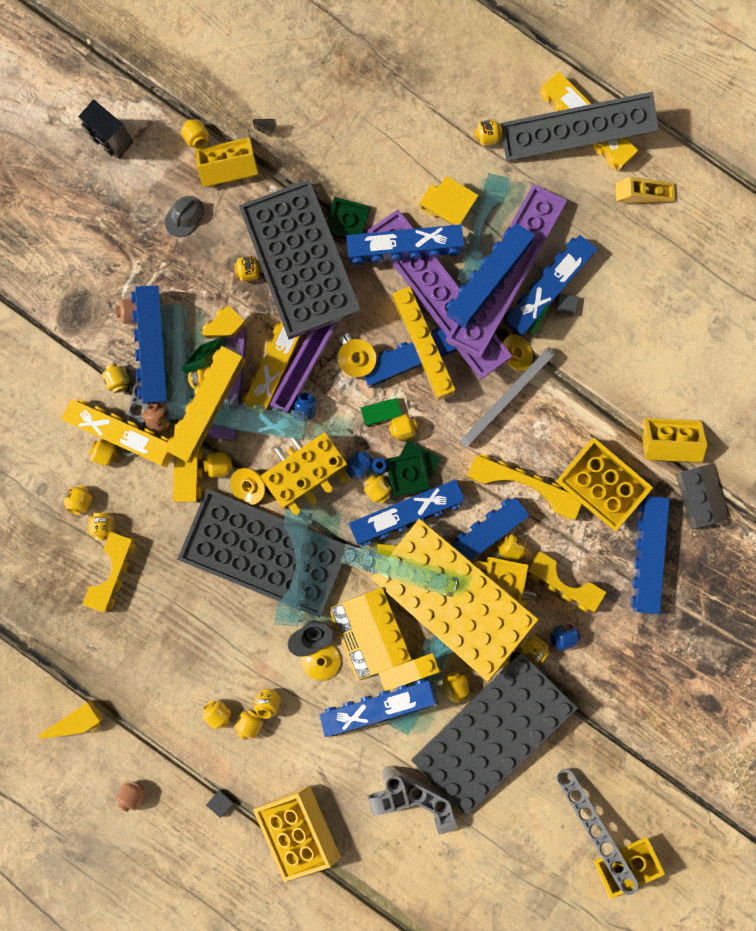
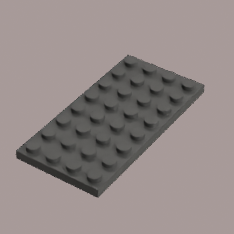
(299, 259)
(258, 552)
(494, 733)

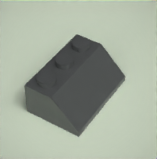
(702, 496)

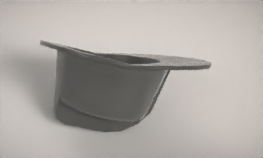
(184, 216)
(310, 638)

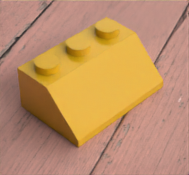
(226, 162)
(673, 440)
(640, 860)

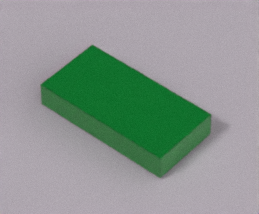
(380, 411)

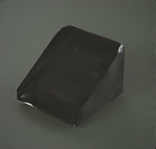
(265, 126)

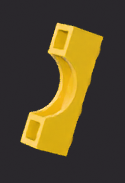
(118, 549)
(586, 595)

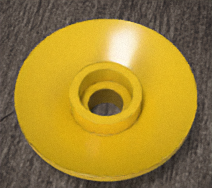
(363, 351)
(520, 351)
(243, 490)
(326, 671)

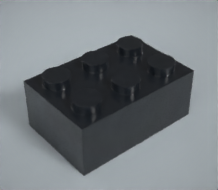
(105, 129)

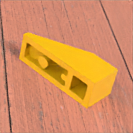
(644, 191)
(409, 672)
(77, 722)

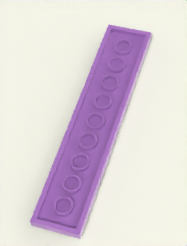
(538, 216)
(435, 290)

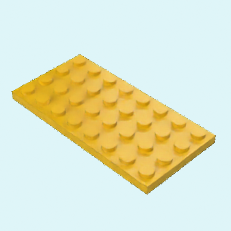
(480, 619)

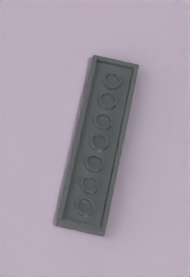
(579, 126)

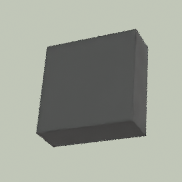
(567, 304)
(219, 803)

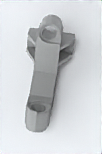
(399, 796)

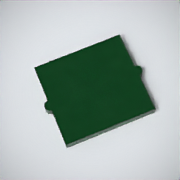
(541, 321)

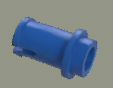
(383, 462)

